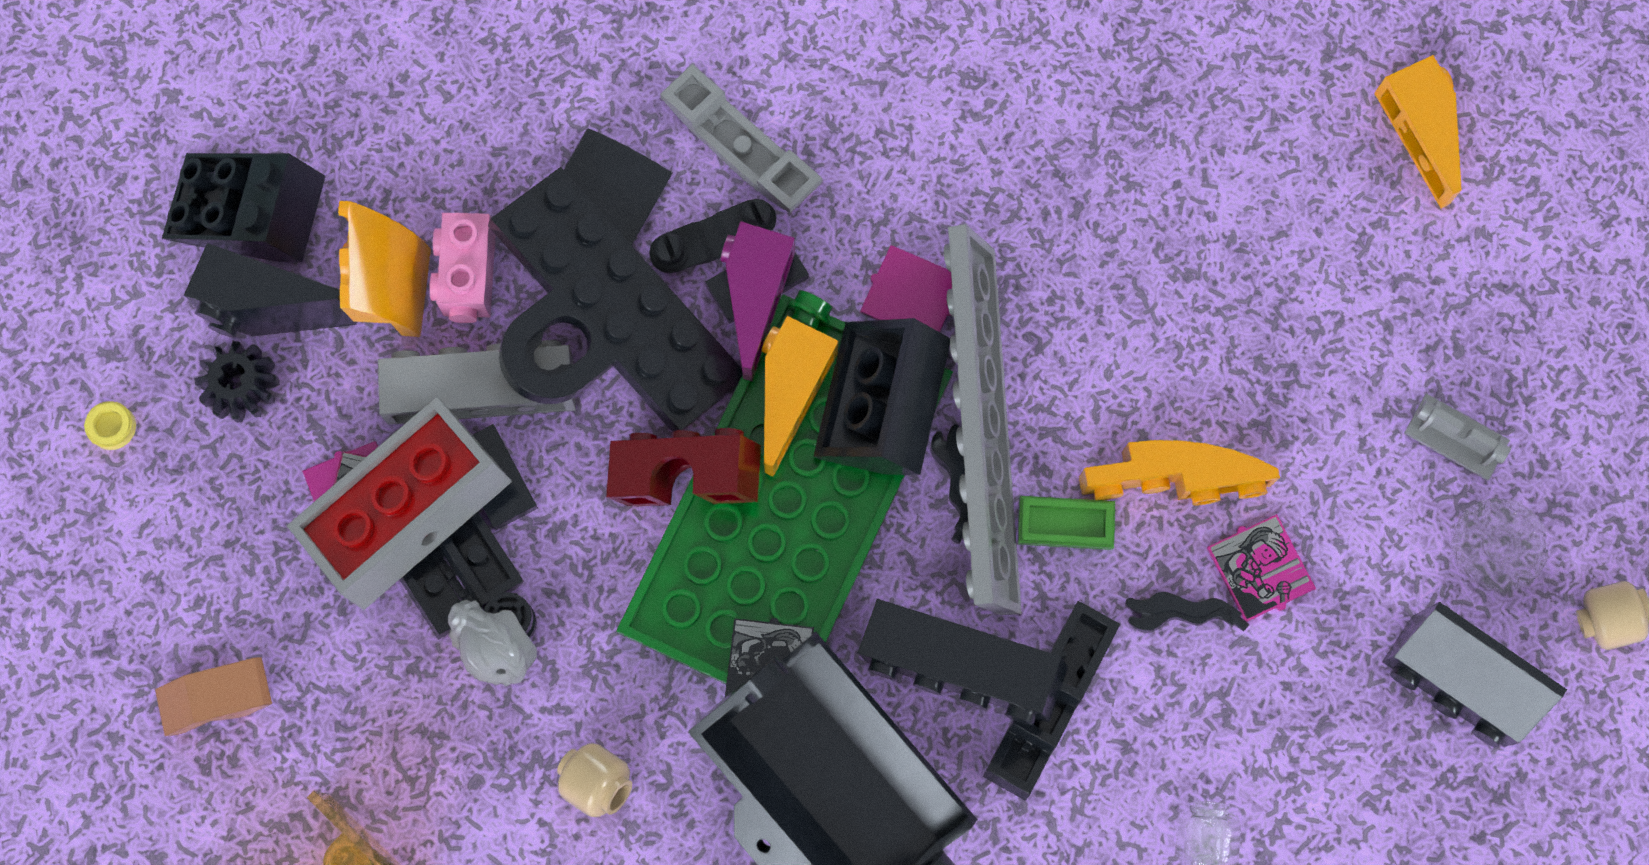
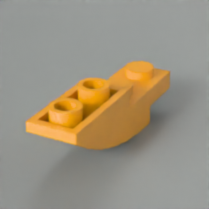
(1197, 469)

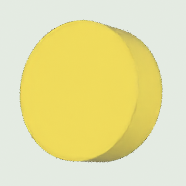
(110, 425)

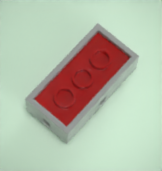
(398, 504)

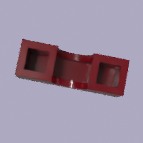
(647, 466)

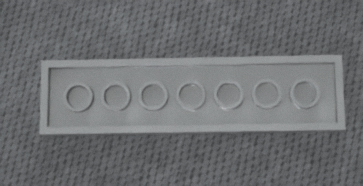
(984, 429)

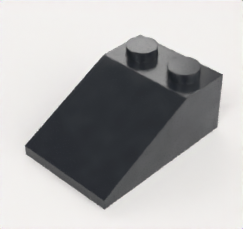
(259, 298)

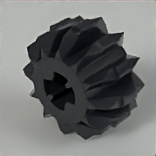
(255, 379)

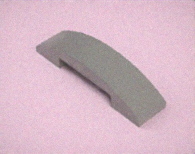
(738, 142)

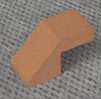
(213, 695)

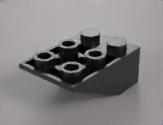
(246, 204)

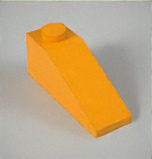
(1424, 115)
(793, 375)

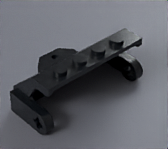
(826, 770)

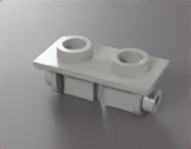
(1458, 437)

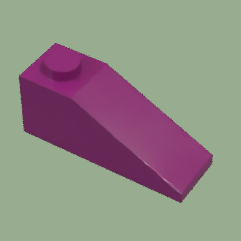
(756, 275)

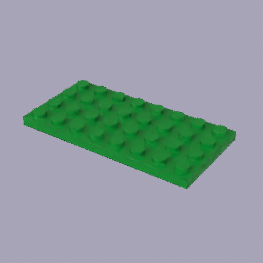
(767, 558)

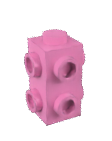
(465, 266)

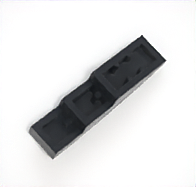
(1028, 747)

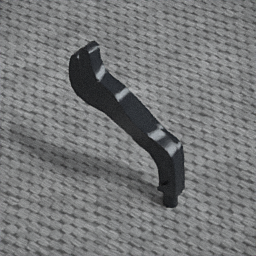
(948, 456)
(1167, 606)

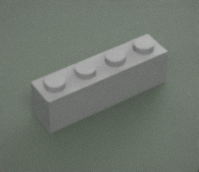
(463, 381)

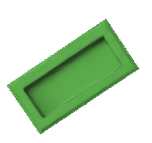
(1066, 522)

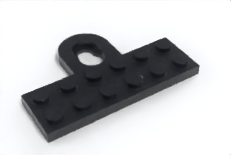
(614, 300)

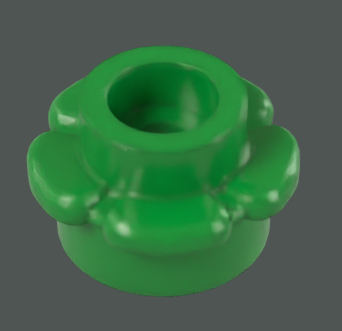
(810, 309)

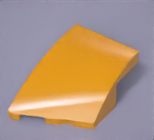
(382, 270)

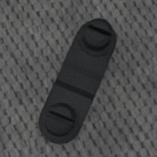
(705, 239)

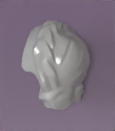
(490, 644)

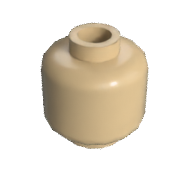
(1615, 615)
(594, 780)

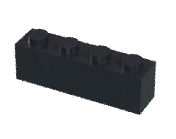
(962, 661)

